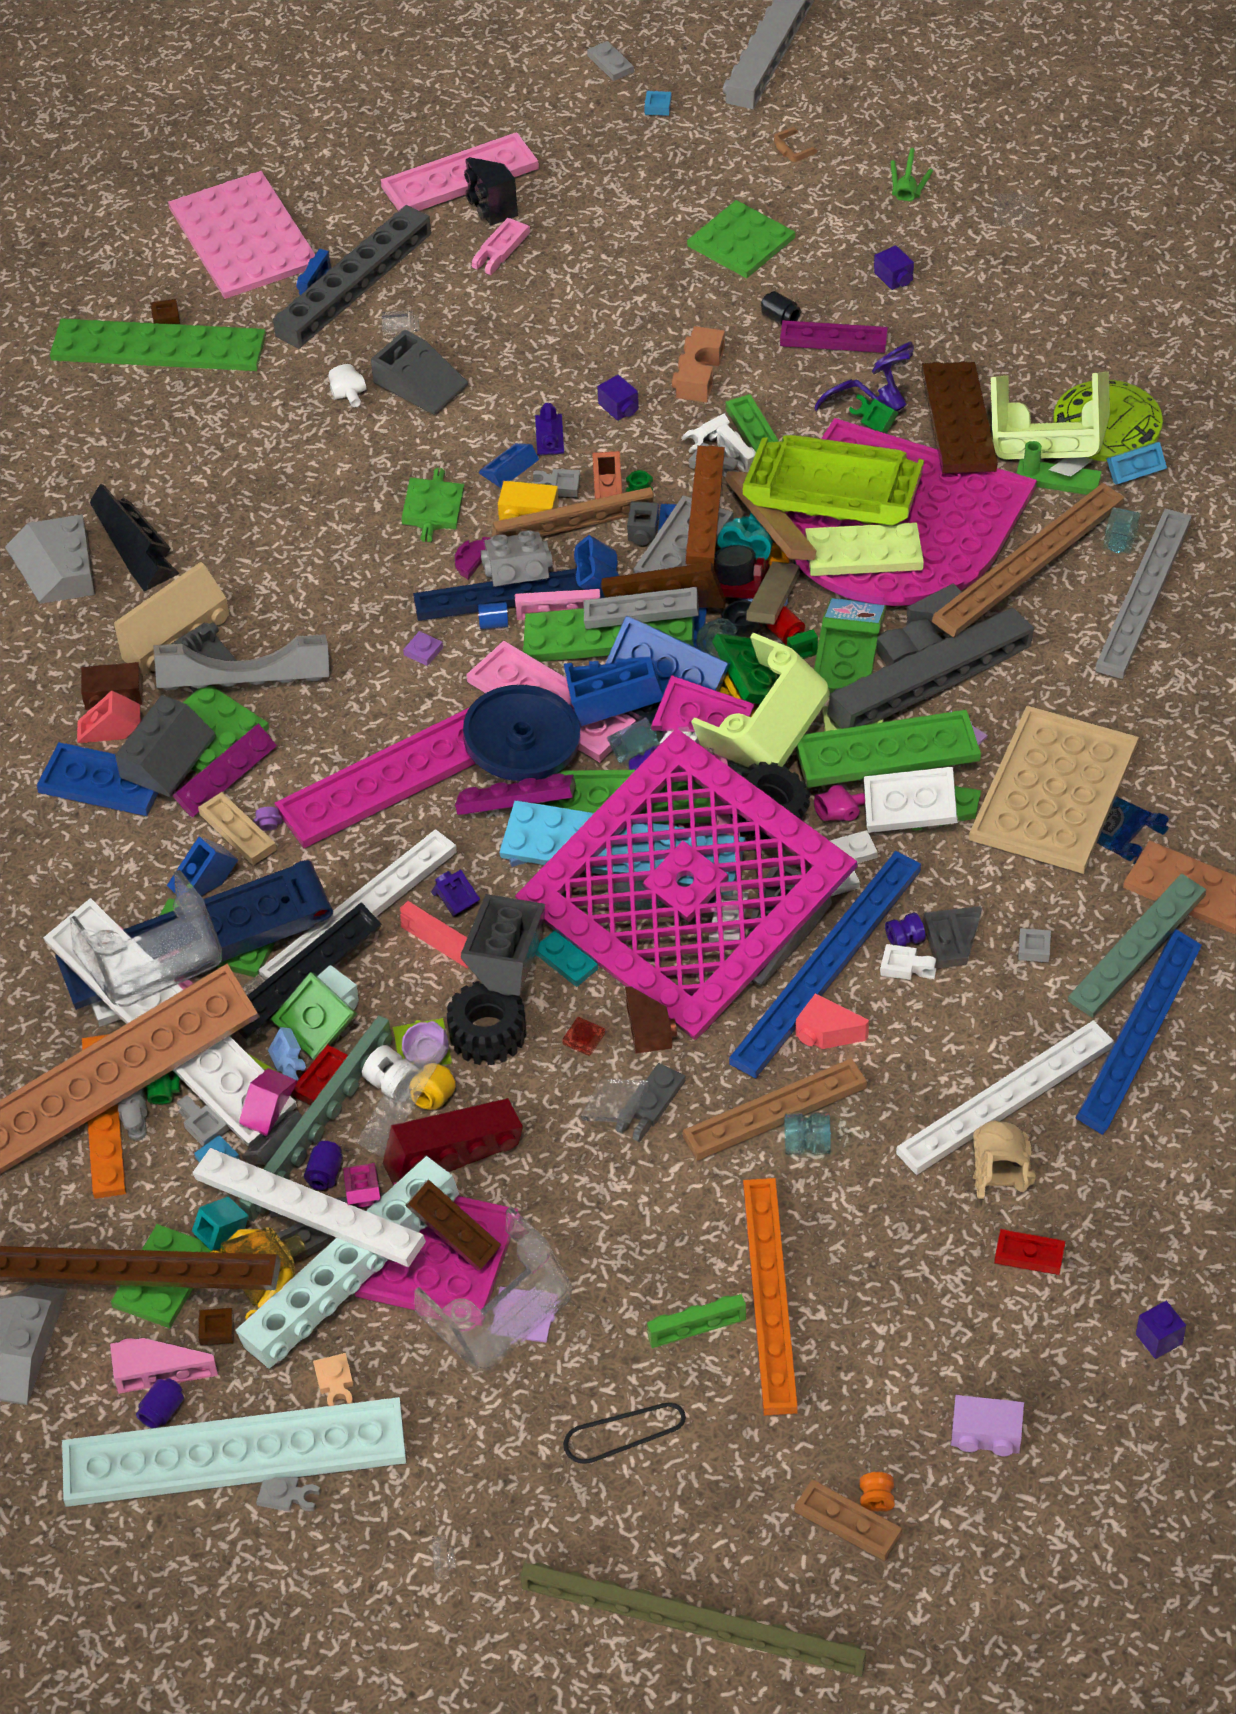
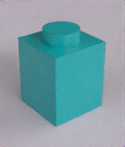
(218, 1222)

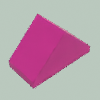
(266, 1100)

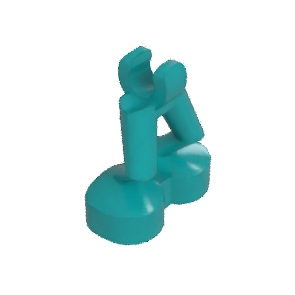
(746, 532)

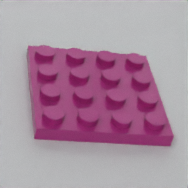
(440, 1269)

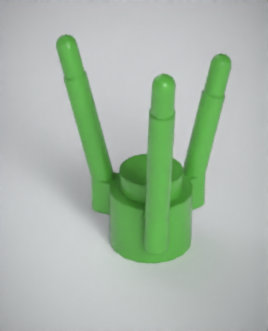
(906, 186)

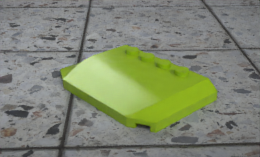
(833, 479)

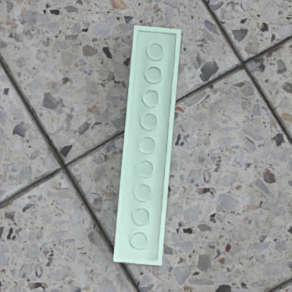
(232, 1451)

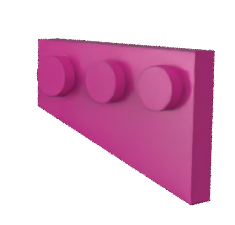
(689, 700)

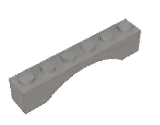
(299, 659)

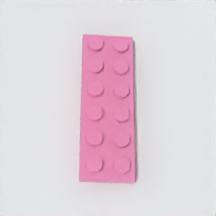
(445, 177)
(513, 667)

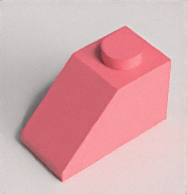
(109, 719)
(829, 1024)

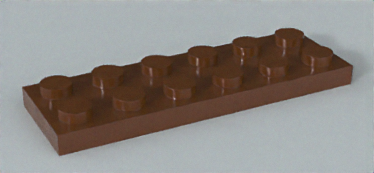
(959, 417)

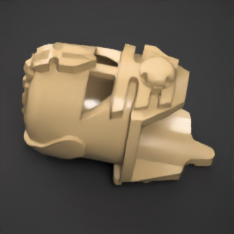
(996, 1149)

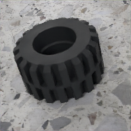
(779, 785)
(490, 1041)

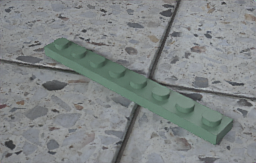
(325, 1107)

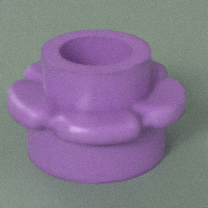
(267, 818)

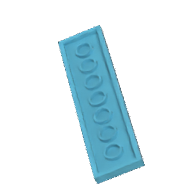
(541, 830)

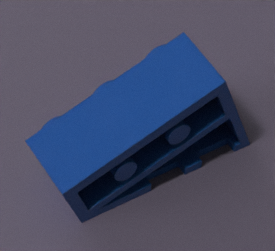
(612, 688)

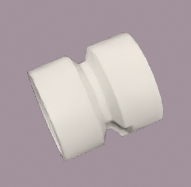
(381, 1066)

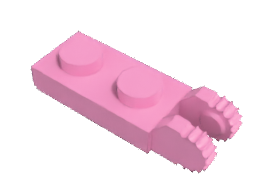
(500, 245)

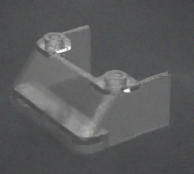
(153, 959)
(501, 1326)

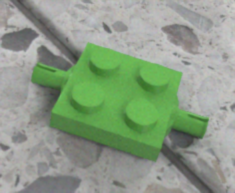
(432, 504)

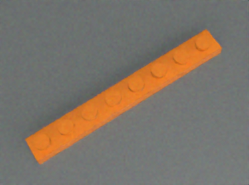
(770, 1297)

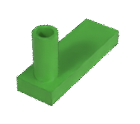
(1081, 482)

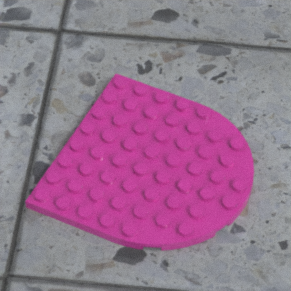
(958, 519)

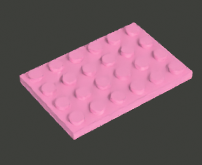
(242, 234)

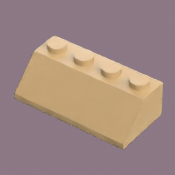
(170, 615)

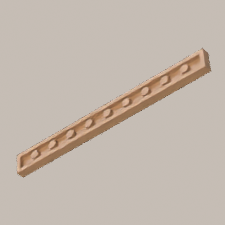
(1027, 560)

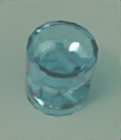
(807, 1133)

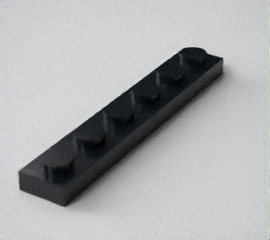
(315, 958)

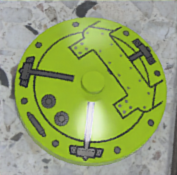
(1132, 422)

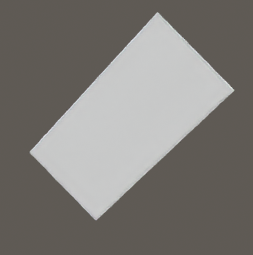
(1070, 466)

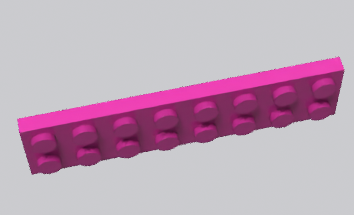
(376, 781)

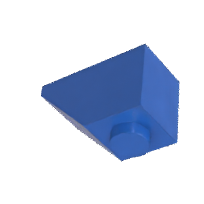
(205, 866)

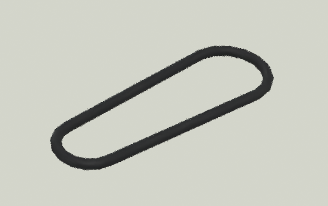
(628, 1446)

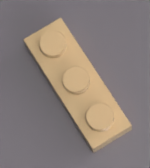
(237, 828)

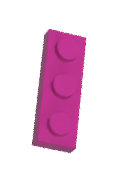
(361, 1185)

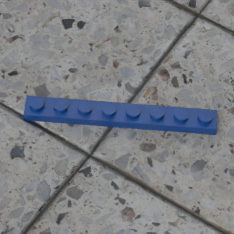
(1138, 1032)

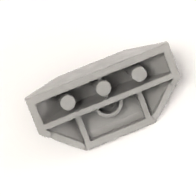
(25, 1333)

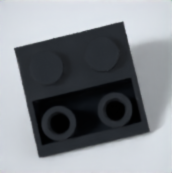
(491, 190)

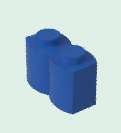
(594, 562)

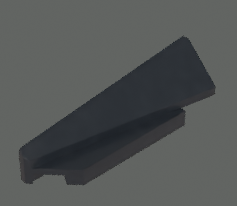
(134, 539)

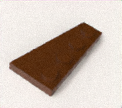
(696, 575)

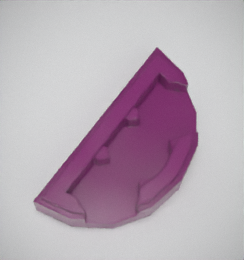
(469, 557)

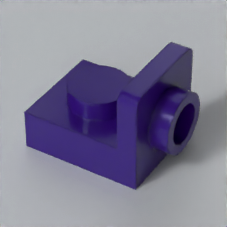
(455, 892)

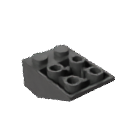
(416, 372)

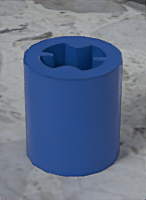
(493, 615)

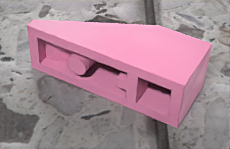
(143, 1361)

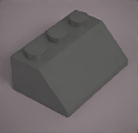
(164, 746)

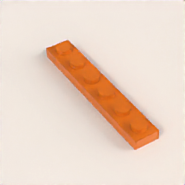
(105, 1147)

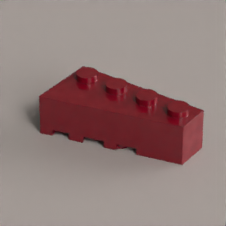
(452, 1138)

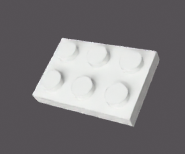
(910, 799)

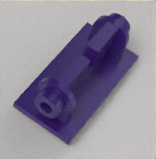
(549, 431)

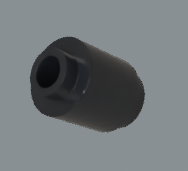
(780, 307)

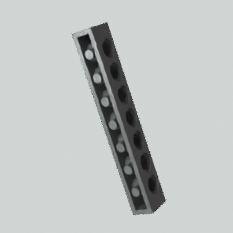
(352, 276)

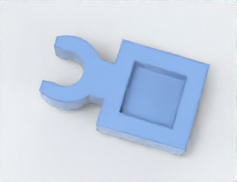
(285, 1052)

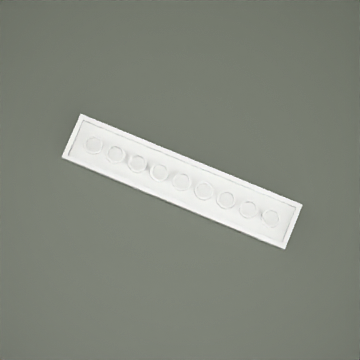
(216, 1075)

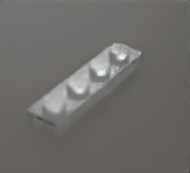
(401, 1092)

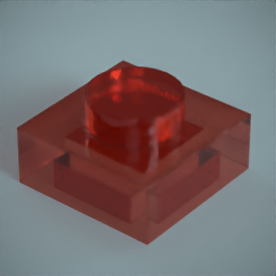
(583, 1036)

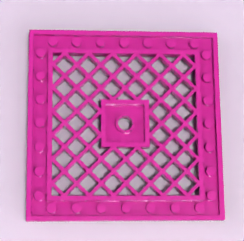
(678, 753)

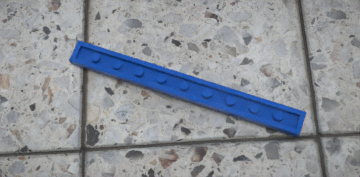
(825, 964)

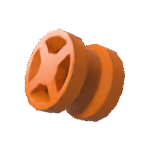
(877, 1491)

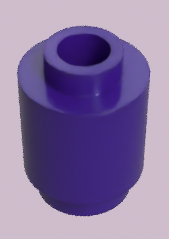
(323, 1165)
(160, 1403)

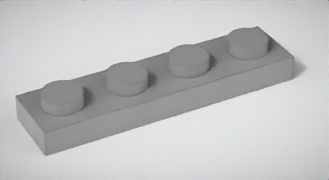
(643, 607)

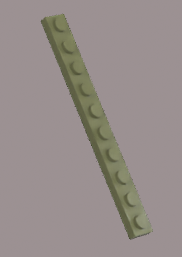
(701, 1621)

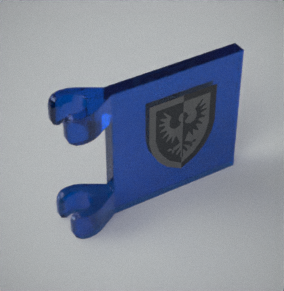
(1124, 824)

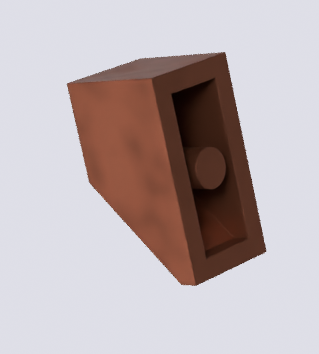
(649, 1022)

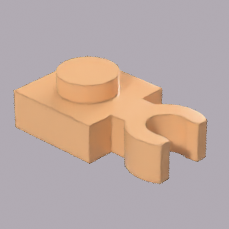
(333, 1377)

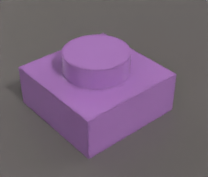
(423, 648)

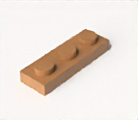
(848, 1520)

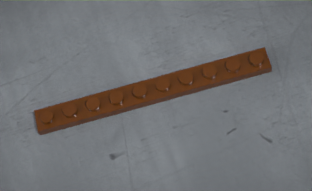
(139, 1268)

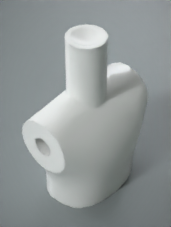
(346, 383)

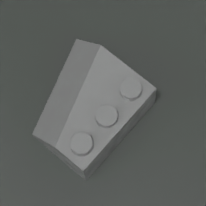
(54, 558)

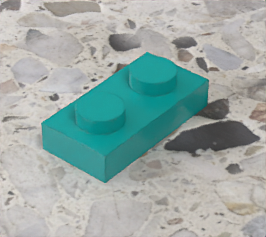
(566, 958)

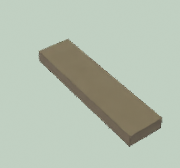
(773, 592)

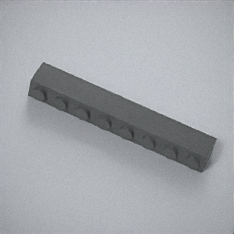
(930, 670)

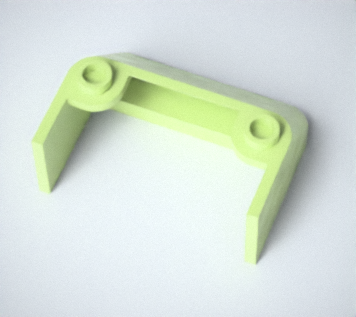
(1058, 440)
(780, 717)

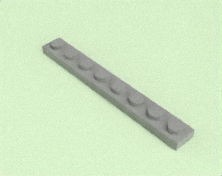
(1143, 594)

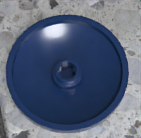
(521, 732)

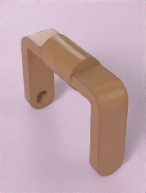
(785, 150)

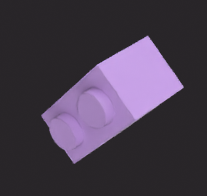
(987, 1425)

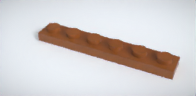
(705, 505)

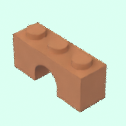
(694, 378)

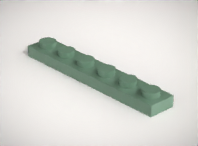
(1137, 945)

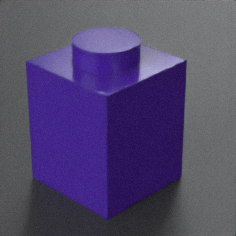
(893, 267)
(618, 397)
(1160, 1329)

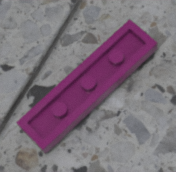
(833, 336)
(225, 769)
(503, 794)

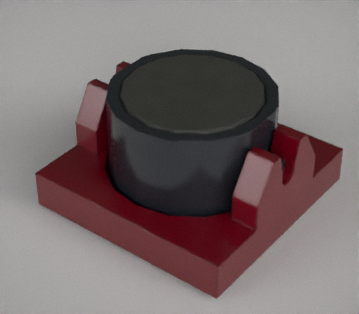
(739, 571)

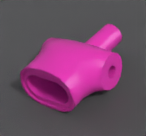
(838, 804)

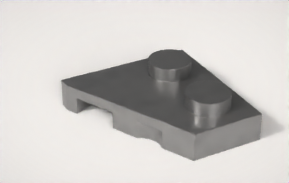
(952, 934)

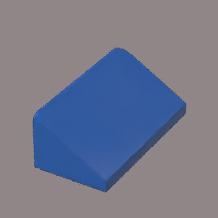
(510, 464)

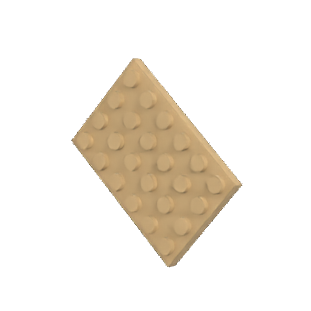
(1054, 789)

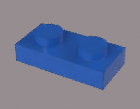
(315, 270)

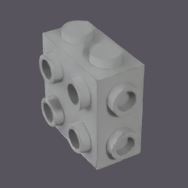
(516, 558)

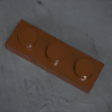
(453, 1225)

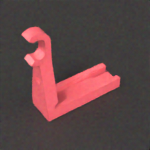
(433, 931)

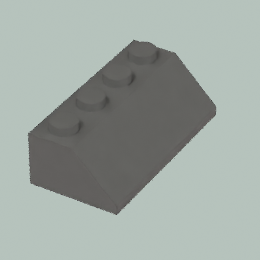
(504, 942)

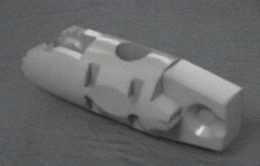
(133, 1114)

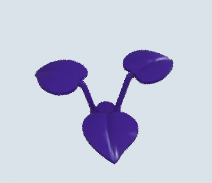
(889, 393)

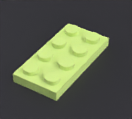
(865, 549)

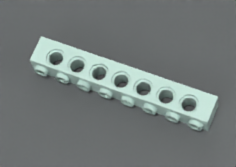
(339, 1266)

